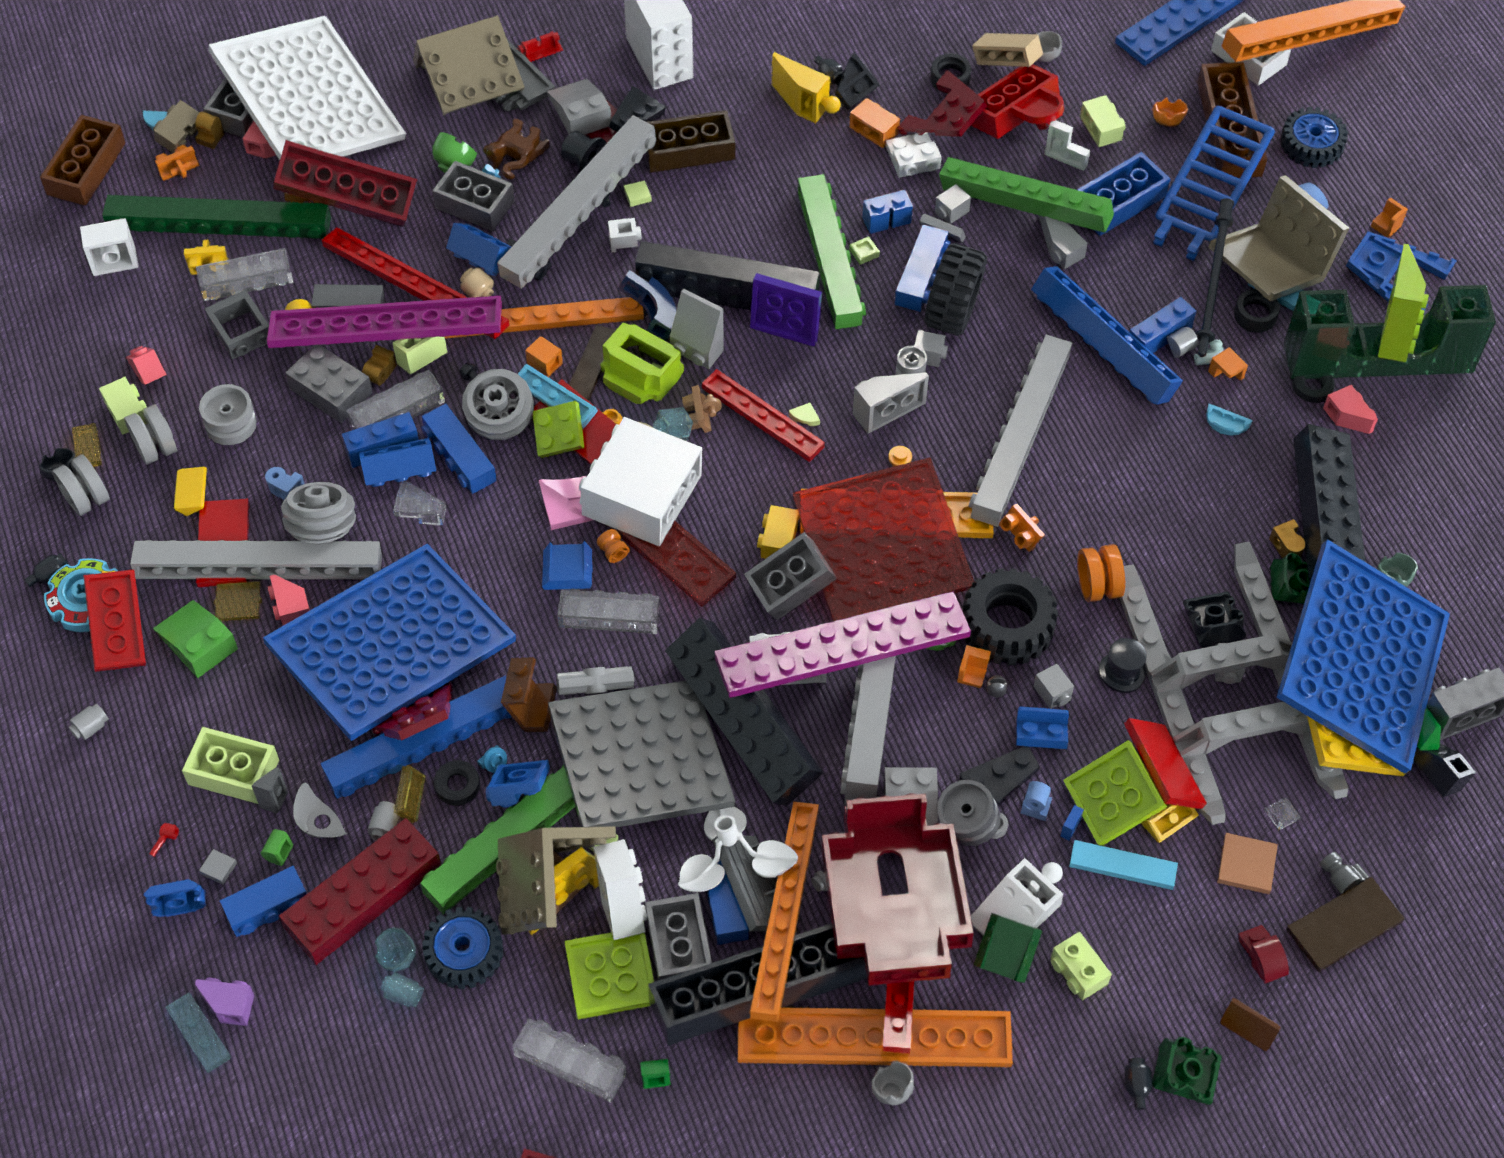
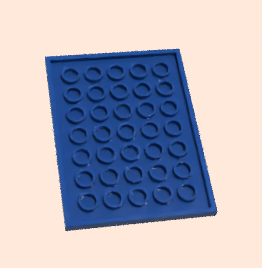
(389, 641)
(1364, 656)

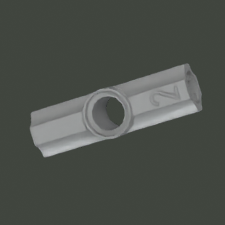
(595, 680)

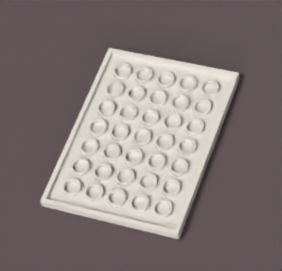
(306, 89)

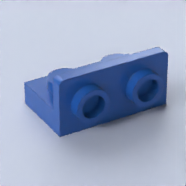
(1042, 727)

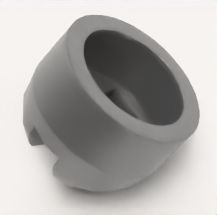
(996, 686)

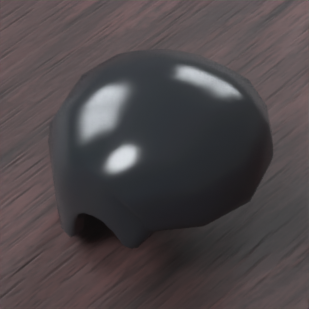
(61, 456)

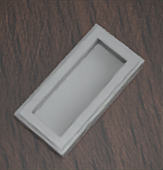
(955, 233)

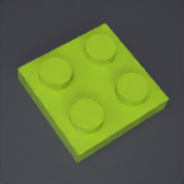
(558, 429)

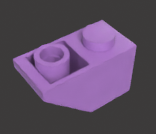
(227, 1001)

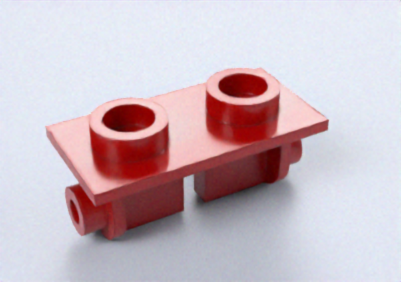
(544, 47)

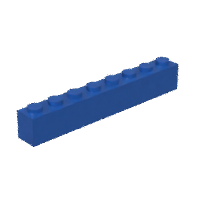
(1106, 335)
(387, 755)

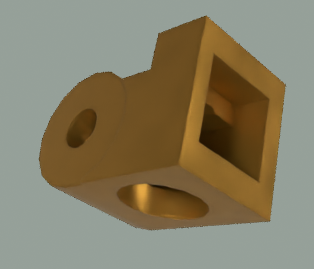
(209, 130)
(380, 365)
(1286, 540)

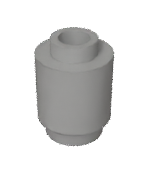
(88, 722)
(382, 820)

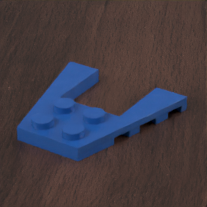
(1378, 260)

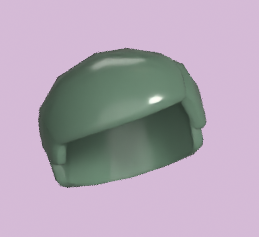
(1399, 567)

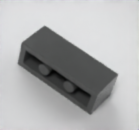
(346, 295)

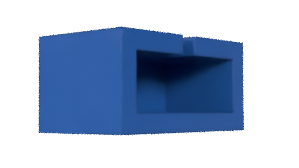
(878, 210)

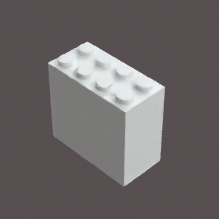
(661, 39)
(640, 481)

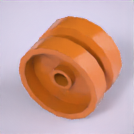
(1101, 573)

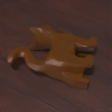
(517, 146)

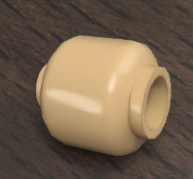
(476, 283)

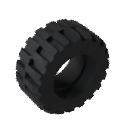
(955, 289)
(1015, 590)

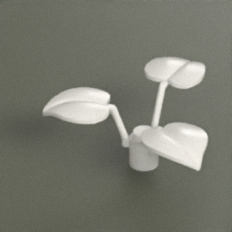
(703, 873)

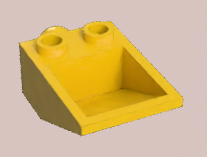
(803, 88)

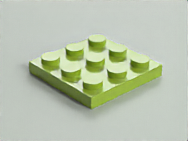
(1115, 793)
(609, 973)

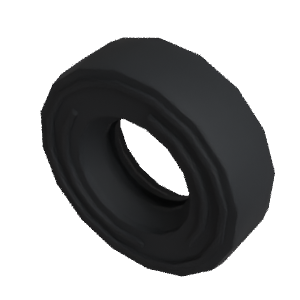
(1310, 395)
(464, 795)

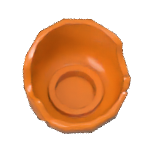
(1169, 113)

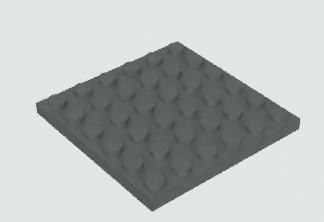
(640, 755)

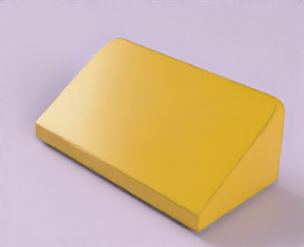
(190, 490)
(1169, 821)

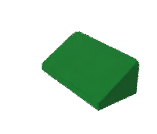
(1430, 733)

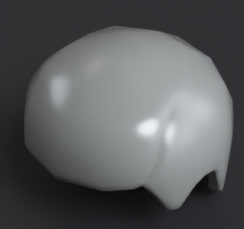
(1051, 45)
(893, 1083)

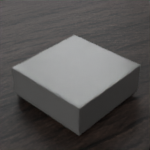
(218, 866)

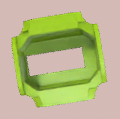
(632, 375)

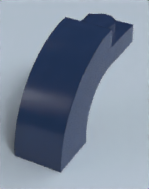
(655, 301)

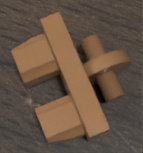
(703, 408)

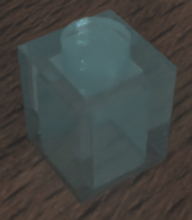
(674, 422)

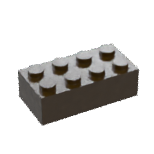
(691, 141)

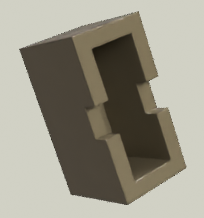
(176, 126)

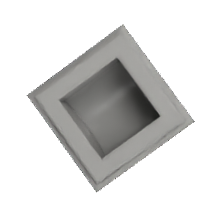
(1182, 341)

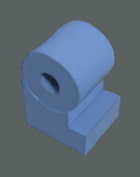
(281, 483)
(1037, 800)

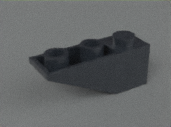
(1444, 768)

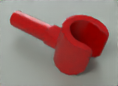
(166, 831)

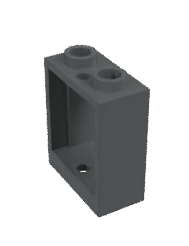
(230, 309)

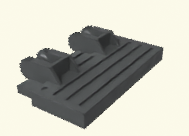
(534, 81)
(751, 890)

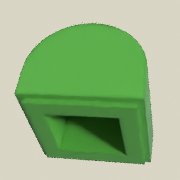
(277, 847)

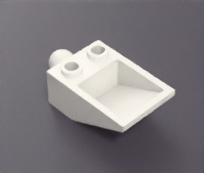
(1017, 902)

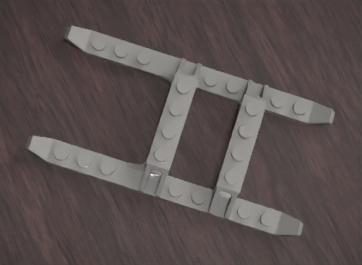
(1172, 674)

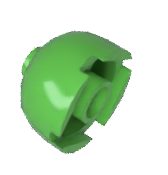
(447, 150)

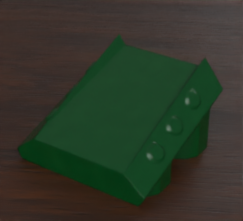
(1289, 579)
(1007, 947)
(1186, 1070)

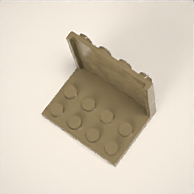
(469, 64)
(1288, 246)
(527, 873)

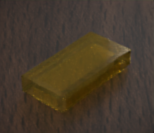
(87, 443)
(409, 793)

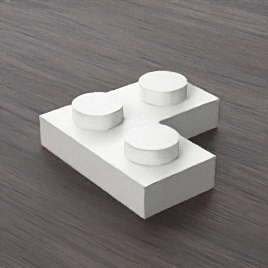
(1061, 148)

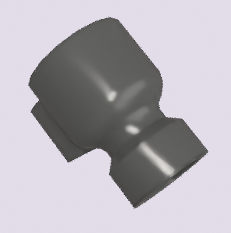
(1343, 876)

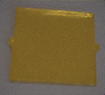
(237, 601)

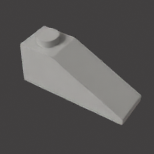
(1063, 242)

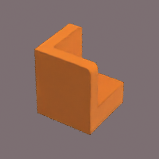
(1390, 218)
(544, 356)
(1229, 364)
(973, 666)

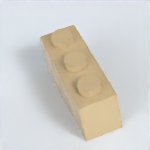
(1007, 49)

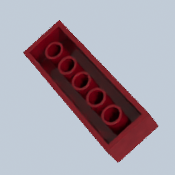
(344, 183)
(360, 891)

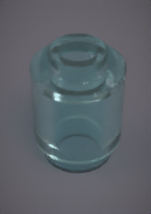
(402, 990)

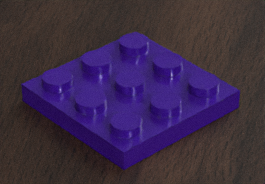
(785, 309)

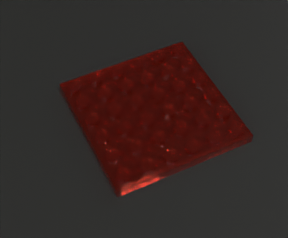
(884, 538)

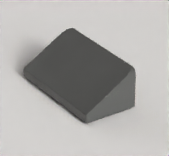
(270, 791)

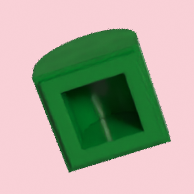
(655, 1073)

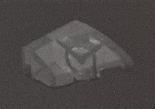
(419, 504)

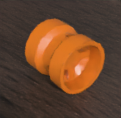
(614, 548)

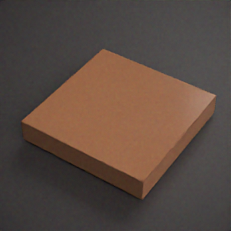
(1247, 863)

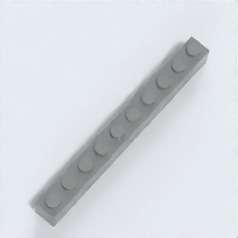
(576, 202)
(1020, 432)
(255, 559)

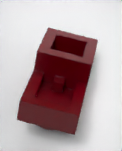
(1265, 953)

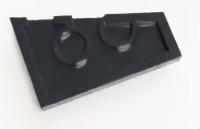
(639, 105)
(1004, 773)

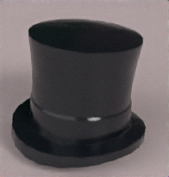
(581, 149)
(1124, 666)

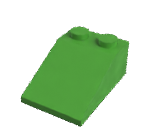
(197, 638)

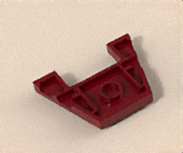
(952, 115)
(422, 715)

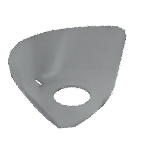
(307, 808)

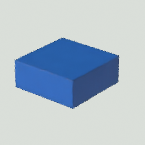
(1071, 822)

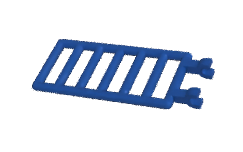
(1190, 162)

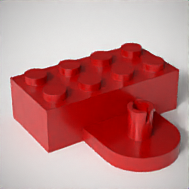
(1021, 96)

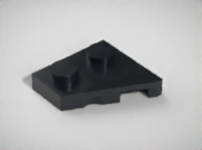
(855, 82)

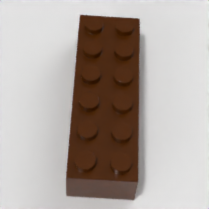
(1229, 87)

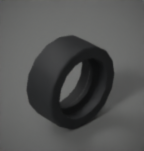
(950, 61)
(1252, 323)

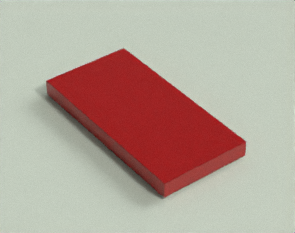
(594, 434)
(223, 521)
(114, 620)
(1165, 763)

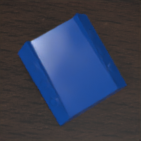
(567, 566)
(175, 898)

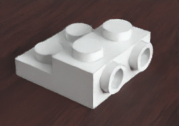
(913, 154)

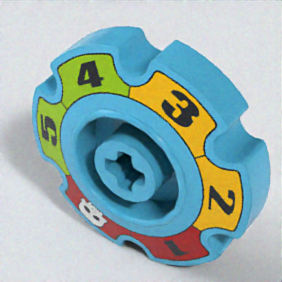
(67, 593)

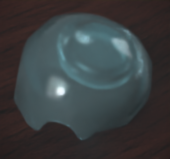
(395, 949)

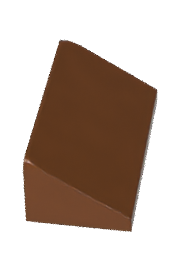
(1250, 1024)

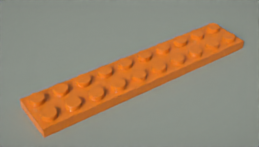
(857, 1038)

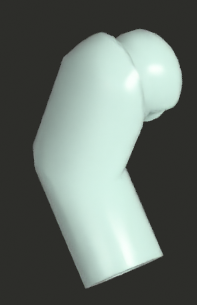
(1215, 348)

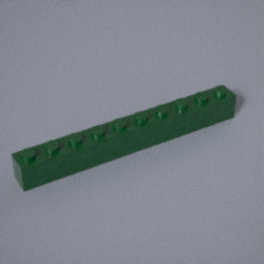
(219, 216)

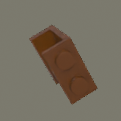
(525, 699)

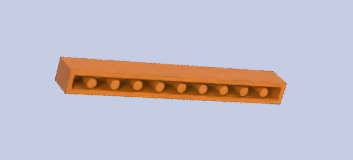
(1310, 27)

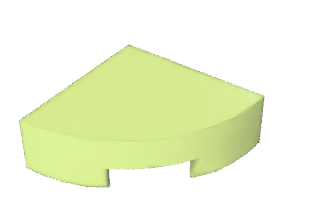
(805, 414)

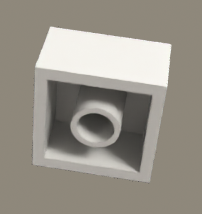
(109, 247)

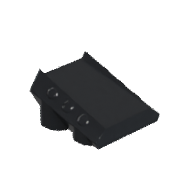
(1215, 619)

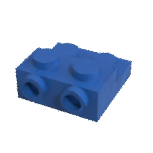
(515, 779)

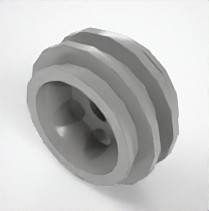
(493, 386)
(318, 512)

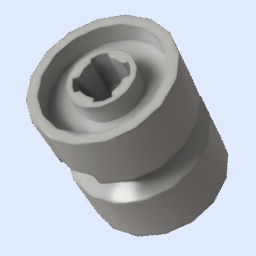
(911, 360)

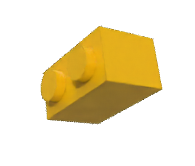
(780, 529)

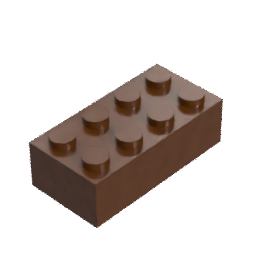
(83, 160)

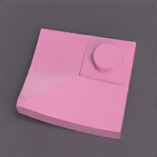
(562, 502)

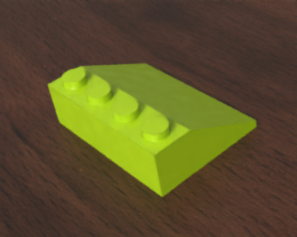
(1404, 309)

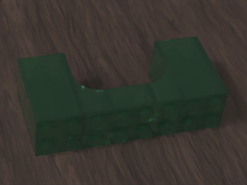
(1328, 342)

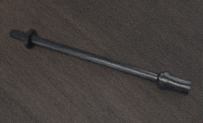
(1223, 221)

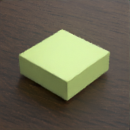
(637, 193)
(864, 250)

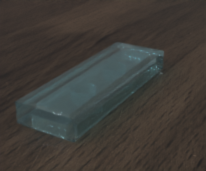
(198, 1032)

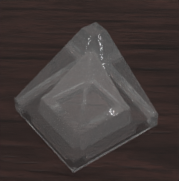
(1282, 813)

